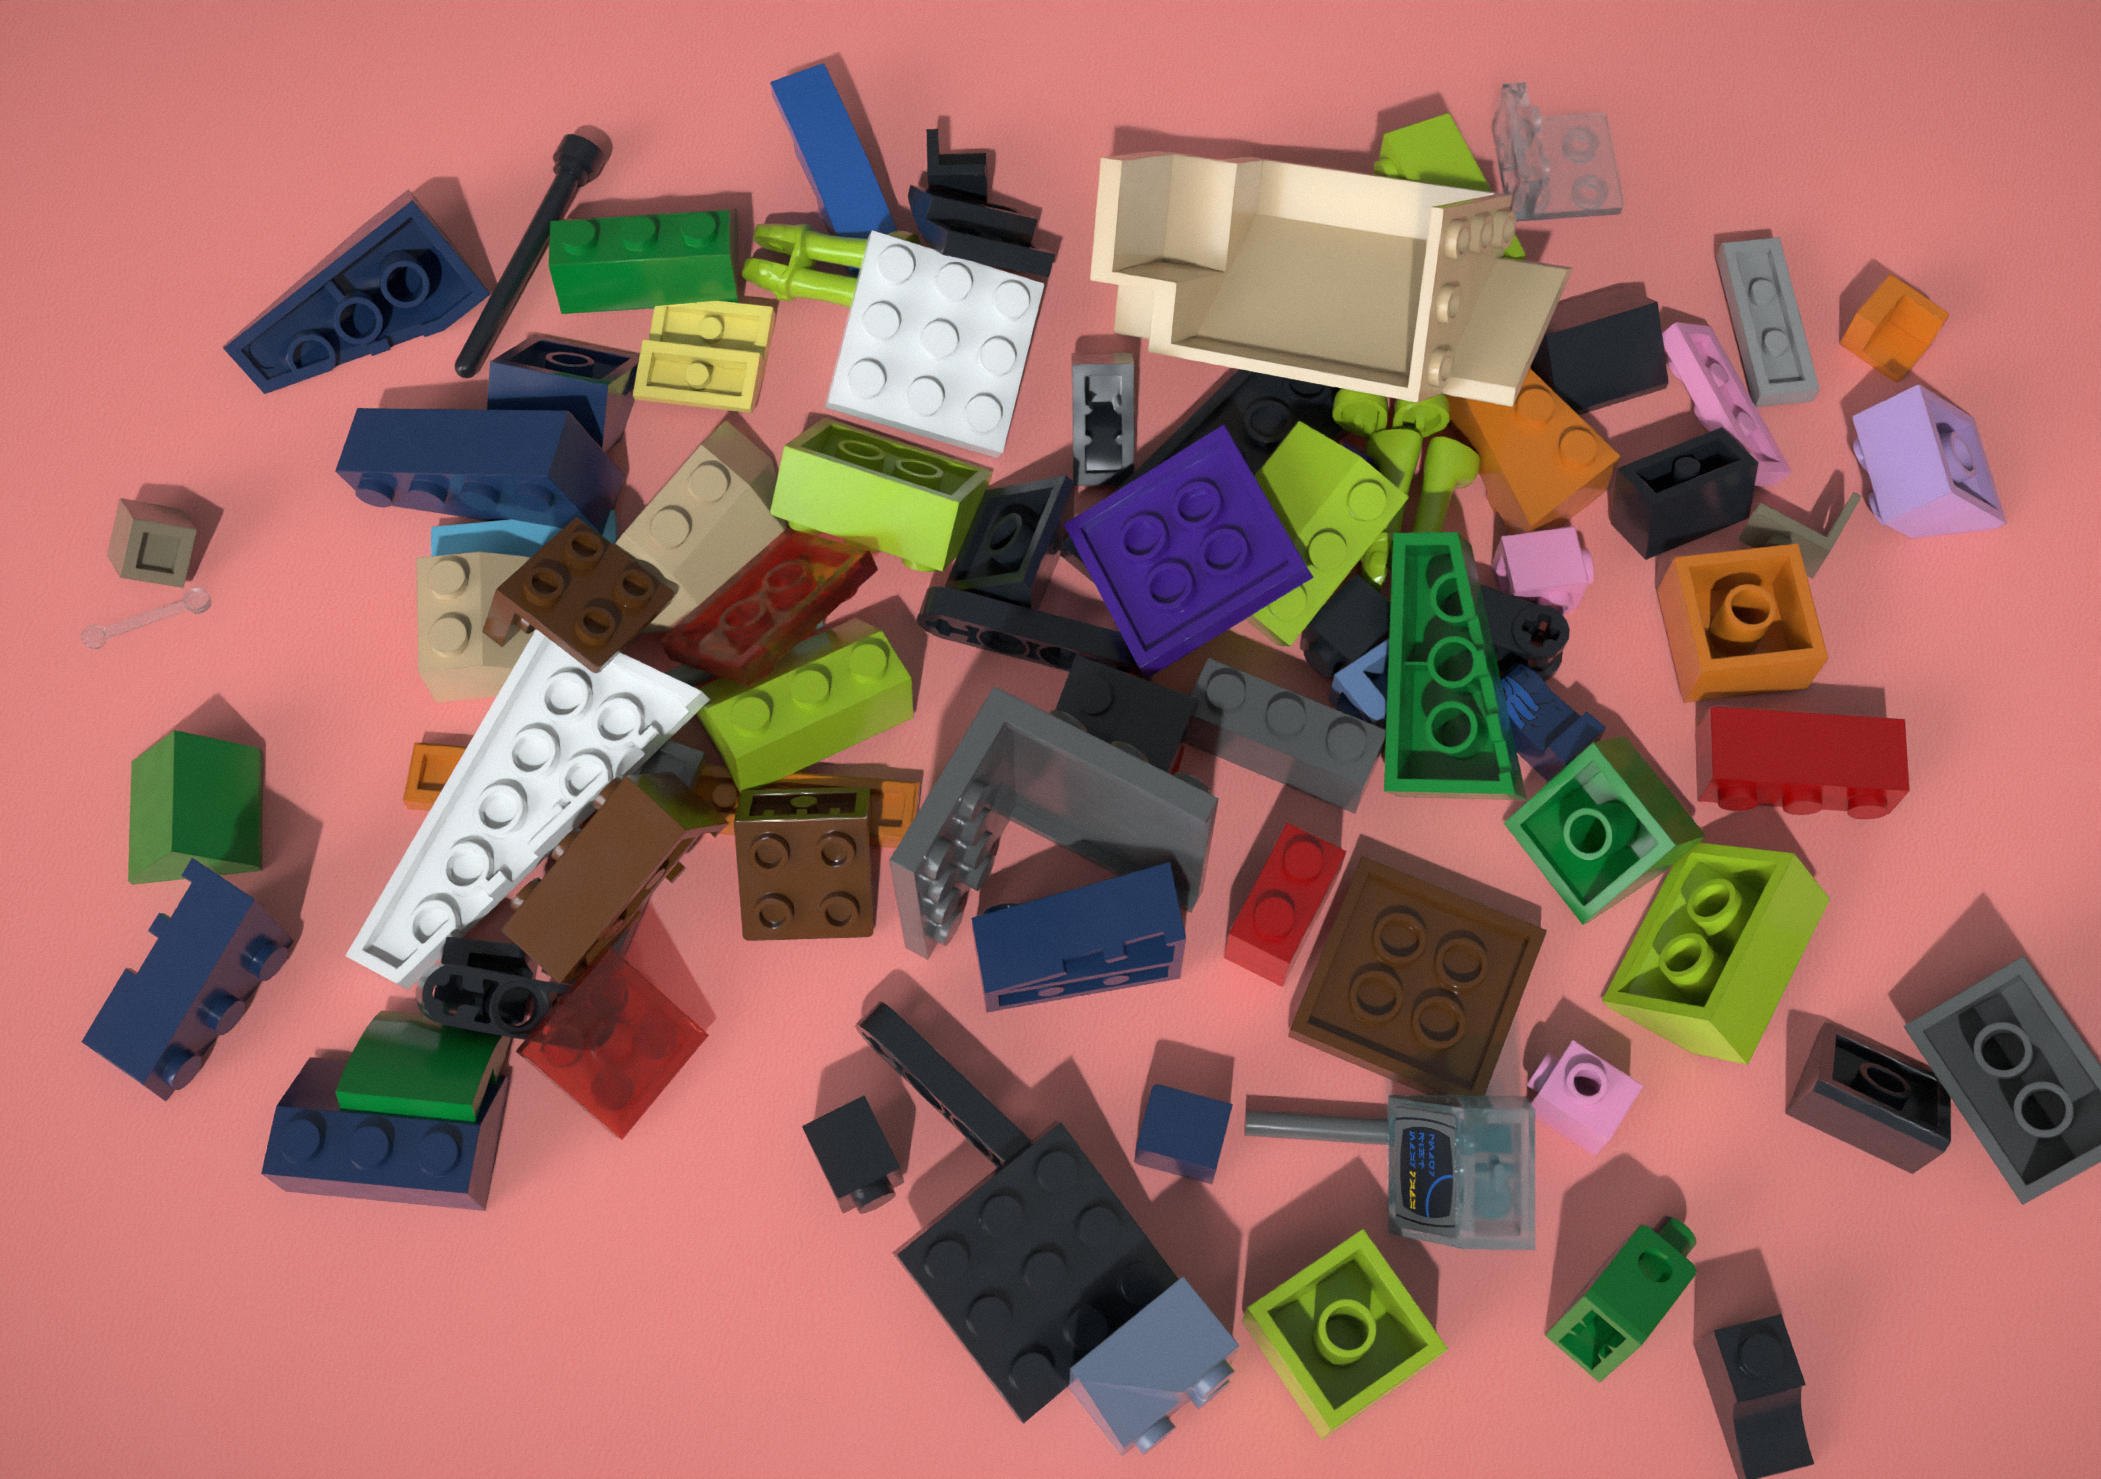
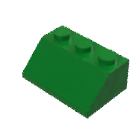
(644, 260)

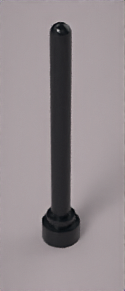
(576, 163)

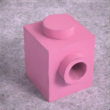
(1544, 568)
(1582, 1096)

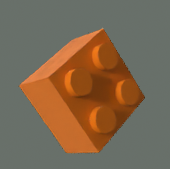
(1741, 623)

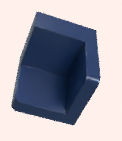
(1182, 1133)

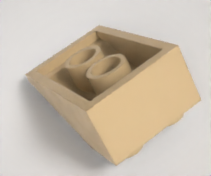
(451, 614)

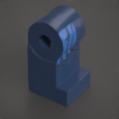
(1543, 725)

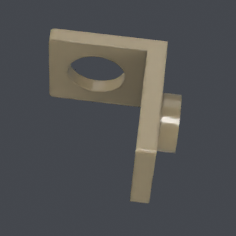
(1773, 528)

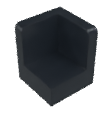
(956, 173)
(490, 956)

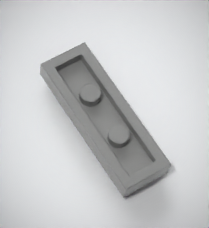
(1767, 322)

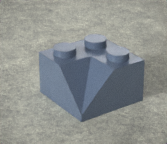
(1153, 1368)

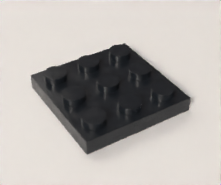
(1035, 1268)

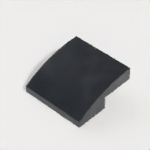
(979, 231)

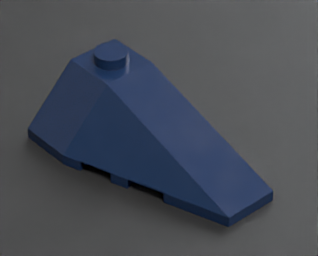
(370, 293)

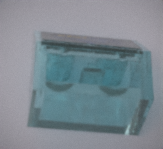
(1462, 1170)

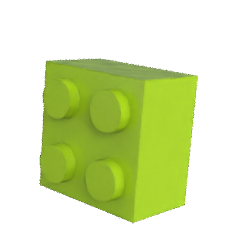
(1343, 1334)

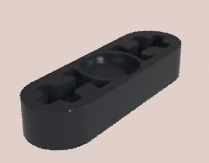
(471, 979)

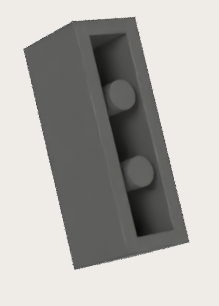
(1284, 735)

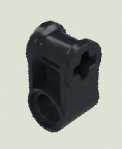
(1514, 627)

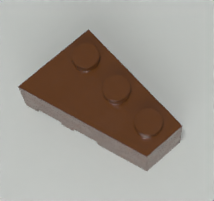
(608, 871)

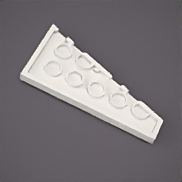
(516, 794)

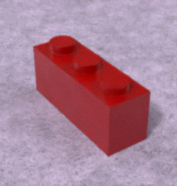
(1801, 761)

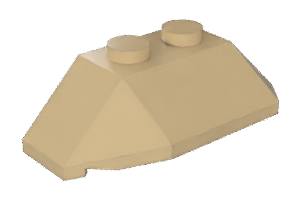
(705, 522)

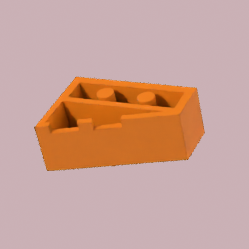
(1534, 456)

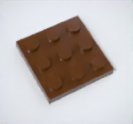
(1417, 983)

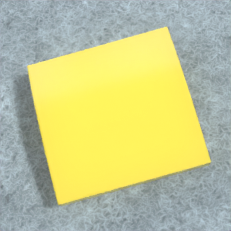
(706, 355)

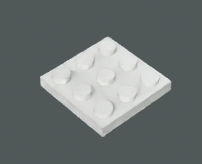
(934, 345)

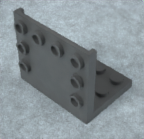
(1058, 784)

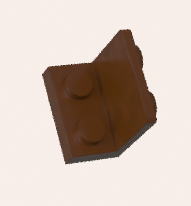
(579, 597)
(804, 863)

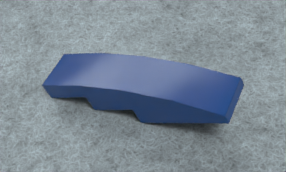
(831, 156)

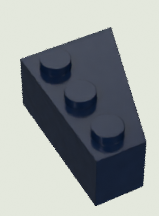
(1081, 941)

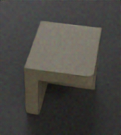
(151, 543)

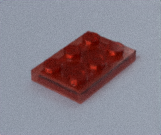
(769, 606)

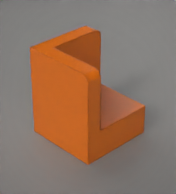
(1894, 328)

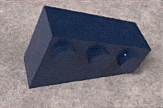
(189, 984)

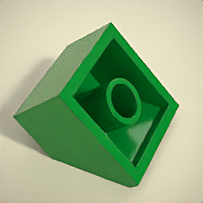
(1603, 828)

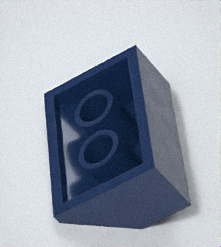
(379, 1154)

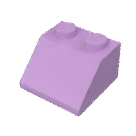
(1926, 466)

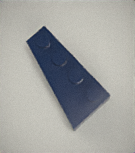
(481, 465)

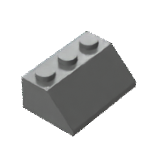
(2017, 1077)

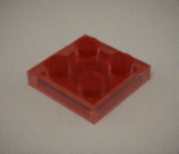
(612, 1043)

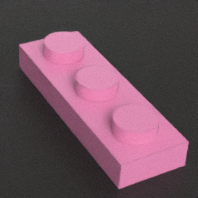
(1721, 396)

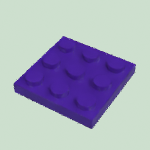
(1187, 551)

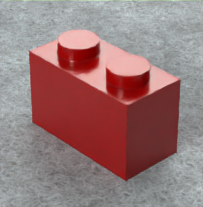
(1284, 904)

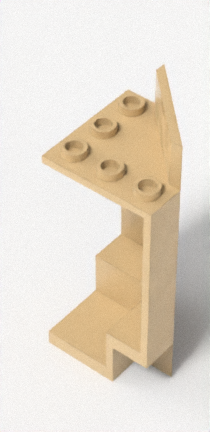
(1322, 274)

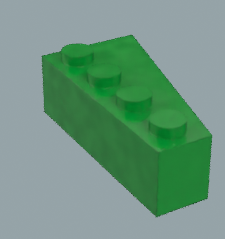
(1444, 682)

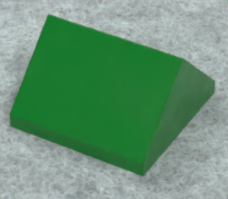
(198, 803)

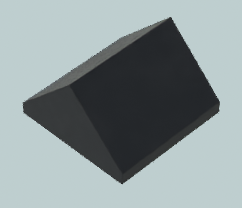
(1603, 350)
(1015, 541)
(1873, 1100)

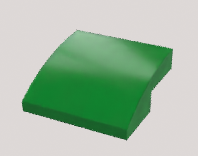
(421, 1068)

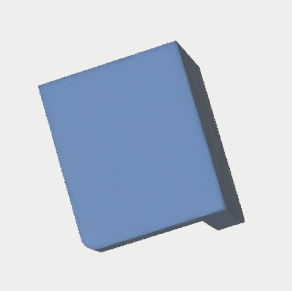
(1363, 687)

